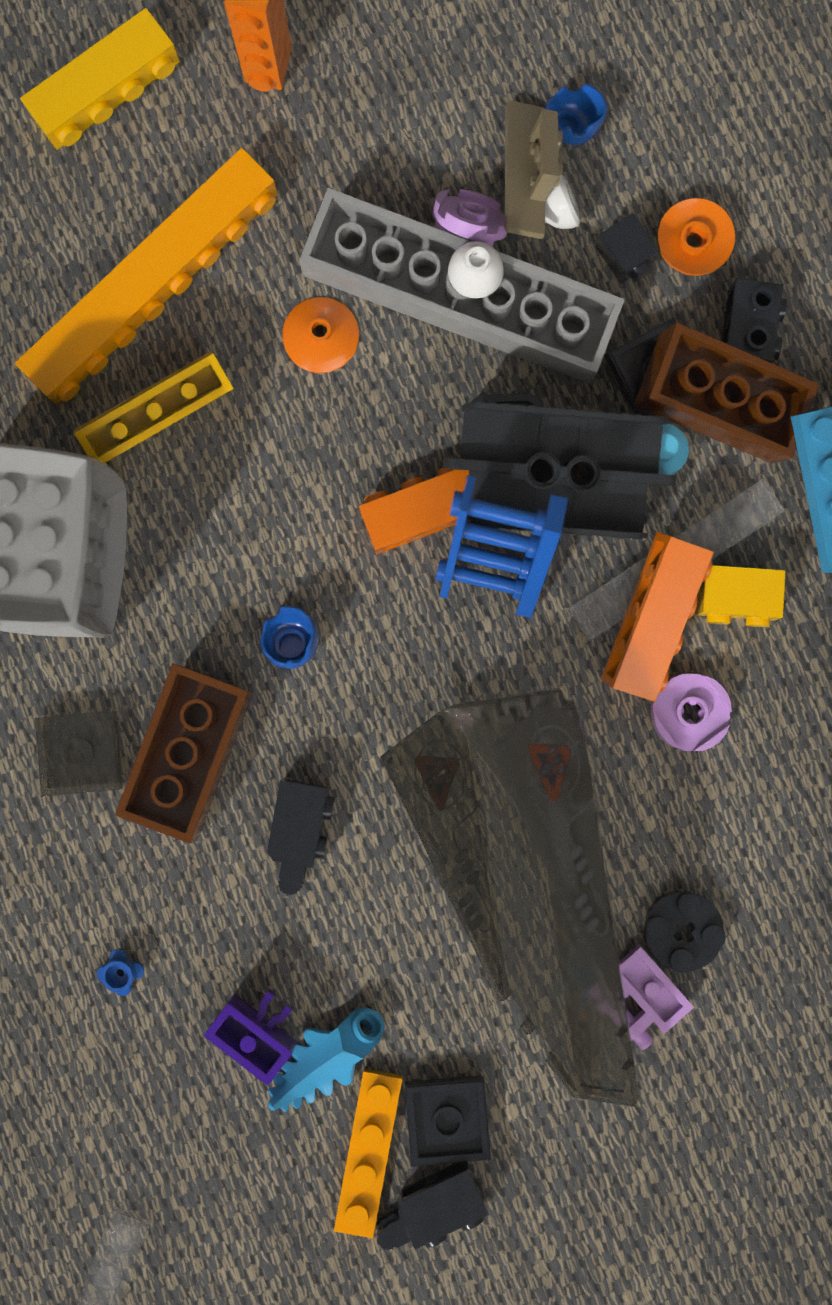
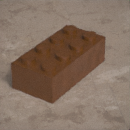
(724, 393)
(184, 753)

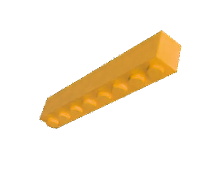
(149, 277)

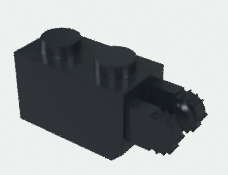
(297, 830)
(434, 1209)

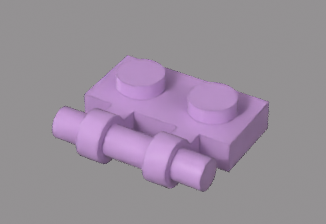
(654, 994)

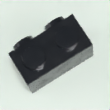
(753, 318)

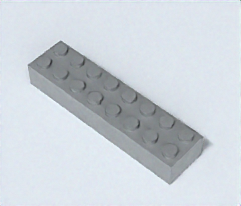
(406, 270)

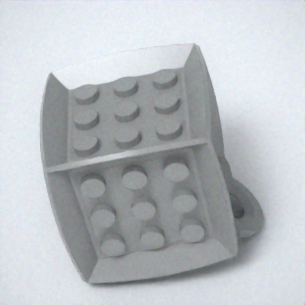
(60, 543)

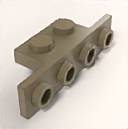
(530, 166)

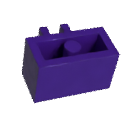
(252, 1037)

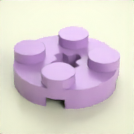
(469, 216)
(712, 716)

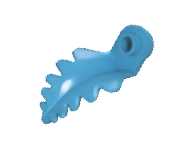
(326, 1058)

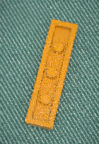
(368, 1153)

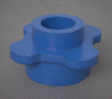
(112, 980)

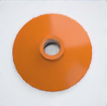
(707, 223)
(325, 352)

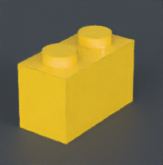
(742, 594)

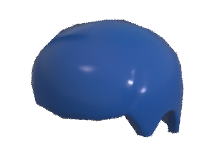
(579, 113)
(291, 650)

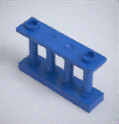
(531, 568)

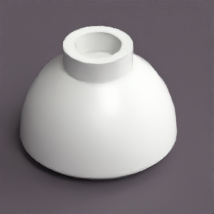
(561, 207)
(475, 269)

